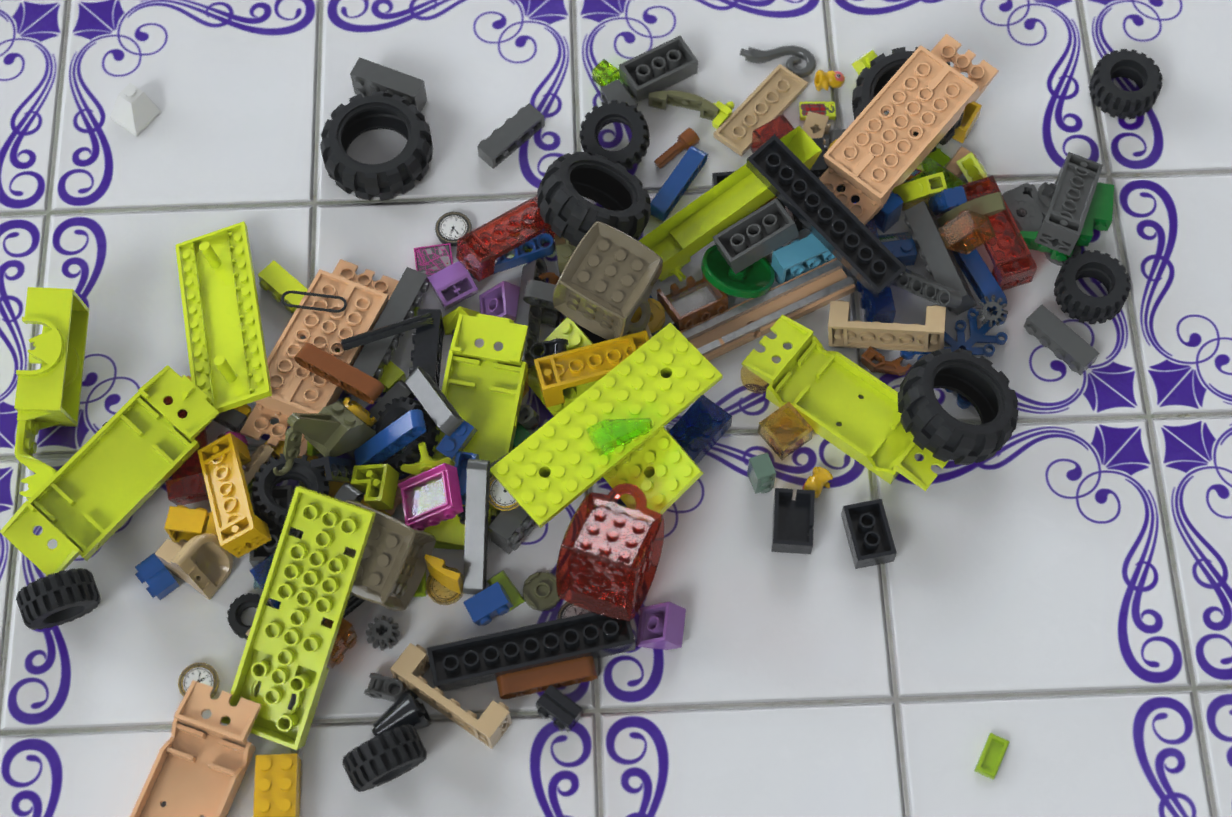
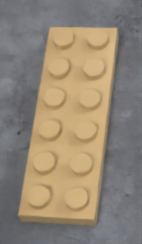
(762, 106)

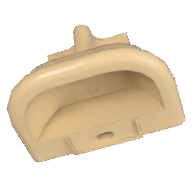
(198, 562)

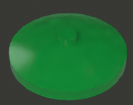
(749, 283)

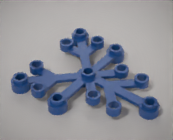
(976, 336)

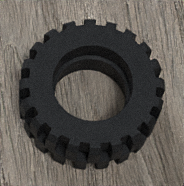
(1131, 66)
(612, 113)
(1094, 266)
(58, 598)
(384, 757)

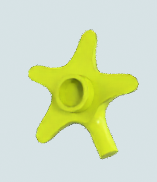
(425, 463)

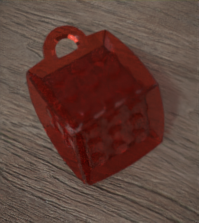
(610, 554)

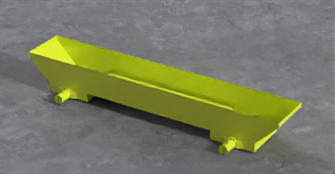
(718, 209)

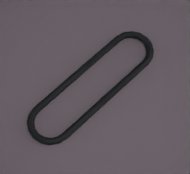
(314, 308)

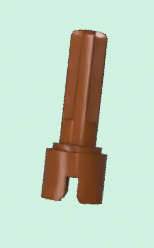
(685, 141)

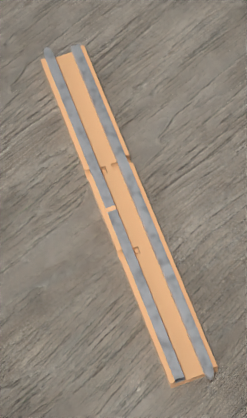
(757, 315)

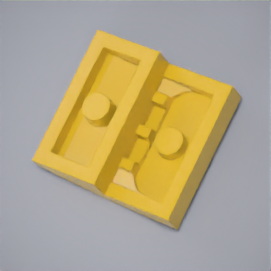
(439, 571)

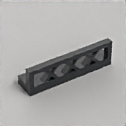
(335, 468)

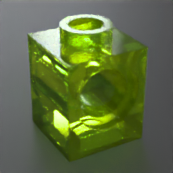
(605, 73)

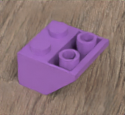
(453, 285)

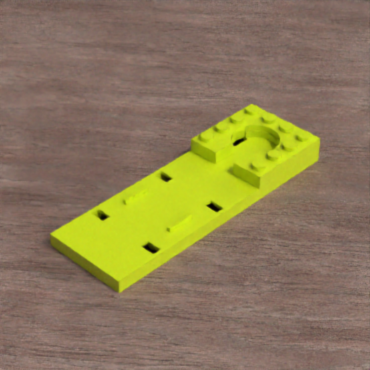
(288, 644)

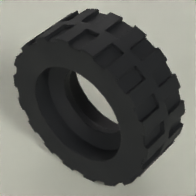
(236, 609)

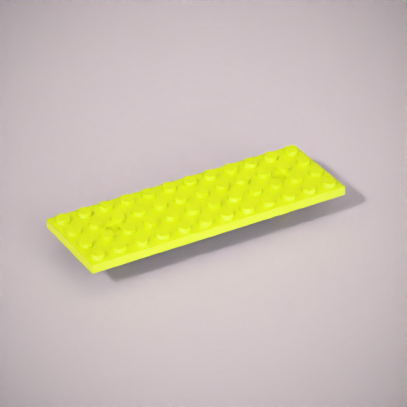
(223, 318)
(560, 459)
(656, 467)

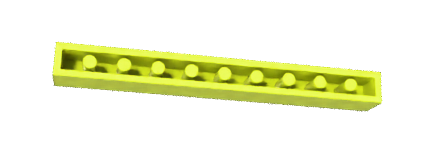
(279, 281)

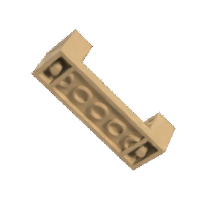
(886, 335)
(488, 728)

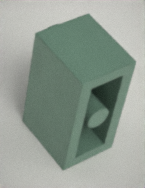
(761, 473)

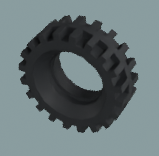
(411, 453)
(267, 480)

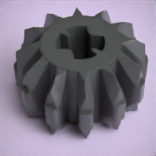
(991, 304)
(377, 629)

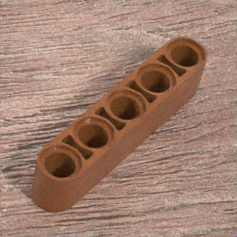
(339, 373)
(540, 678)

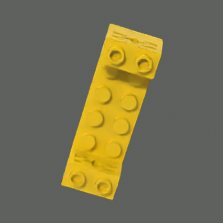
(583, 365)
(229, 497)

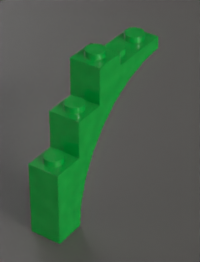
(1098, 218)

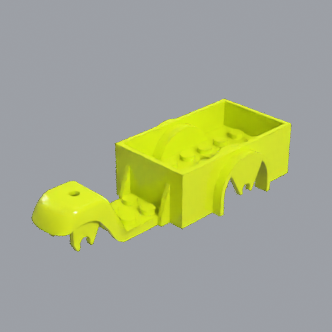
(54, 392)

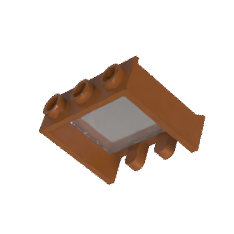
(693, 303)

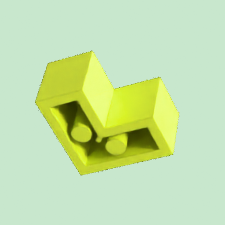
(378, 484)

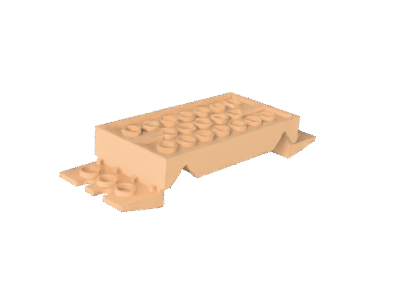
(881, 148)
(292, 385)
(202, 759)

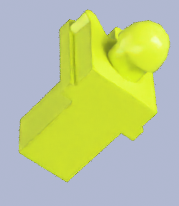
(724, 113)

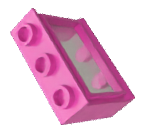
(431, 497)

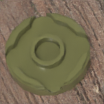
(541, 591)

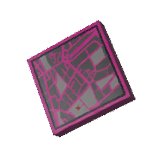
(433, 258)

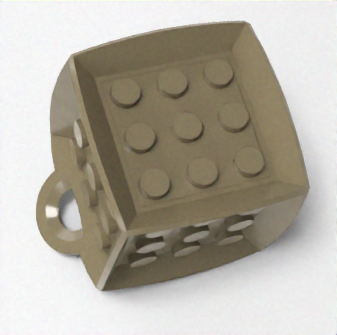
(608, 282)
(391, 561)

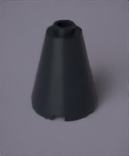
(403, 712)

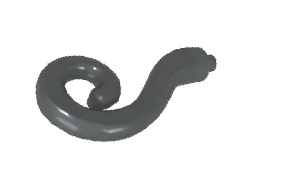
(762, 56)

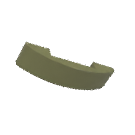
(685, 100)
(985, 205)

